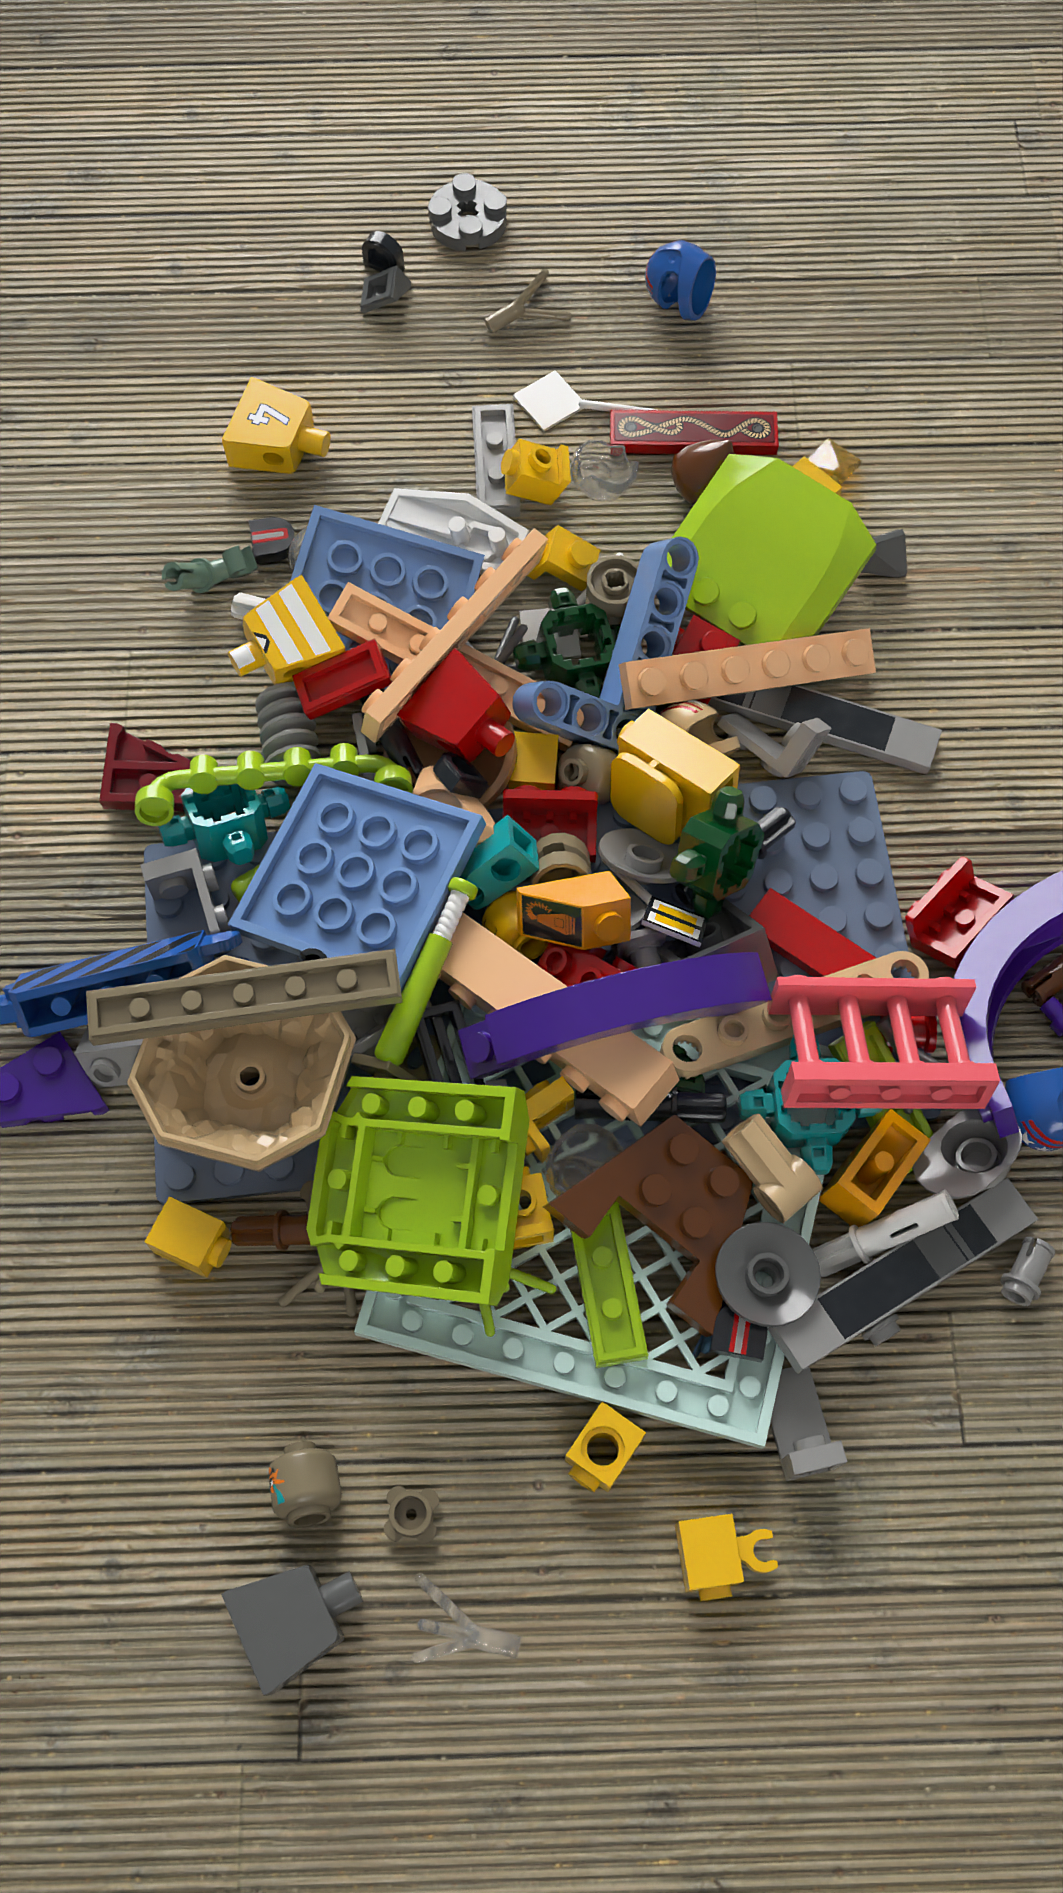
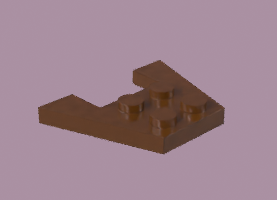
(678, 1191)

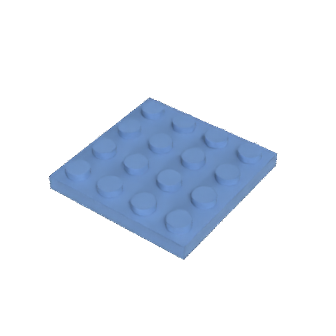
(386, 562)
(357, 870)

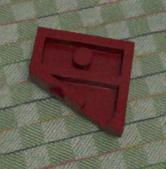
(132, 765)

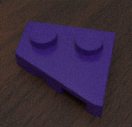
(46, 1086)

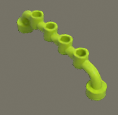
(156, 802)

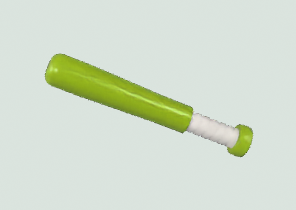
(418, 989)

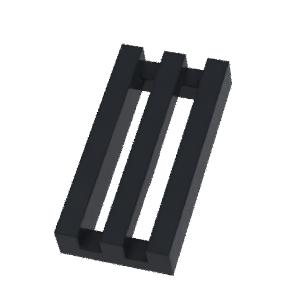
(425, 1046)

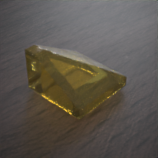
(835, 461)

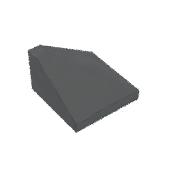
(383, 288)
(889, 555)

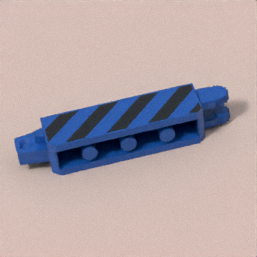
(56, 995)

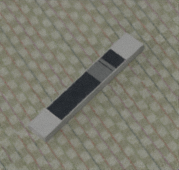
(852, 724)
(903, 1275)

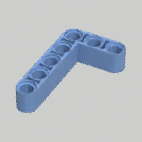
(639, 622)

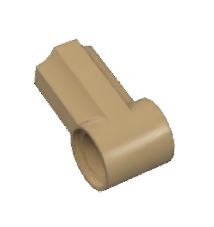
(780, 1179)

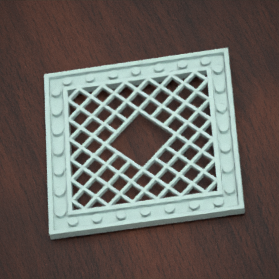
(728, 1407)

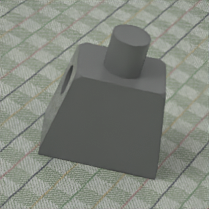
(289, 1622)

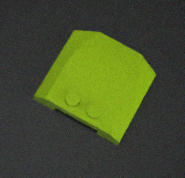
(771, 551)
(420, 1189)

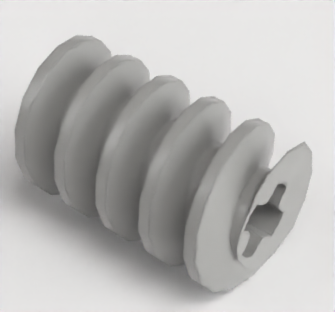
(284, 724)

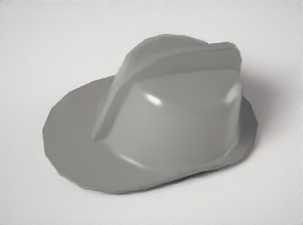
(966, 1156)

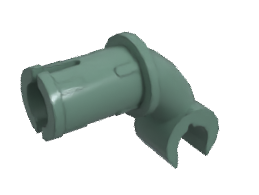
(203, 574)

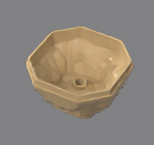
(198, 1094)

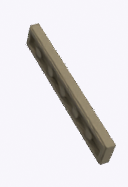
(243, 997)

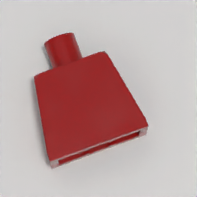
(458, 711)

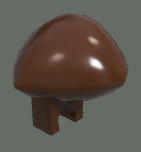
(697, 465)

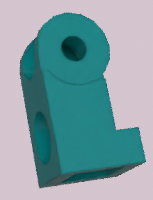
(501, 862)

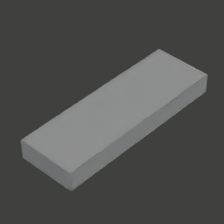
(492, 437)

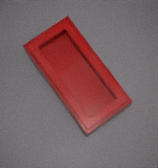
(342, 679)

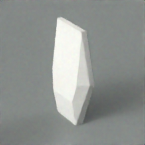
(453, 520)

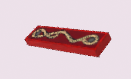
(674, 430)

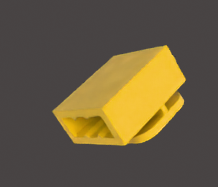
(665, 776)

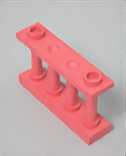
(881, 1084)

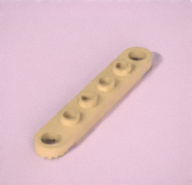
(755, 1032)

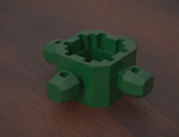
(564, 618)
(717, 852)

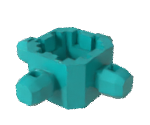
(236, 833)
(816, 1137)

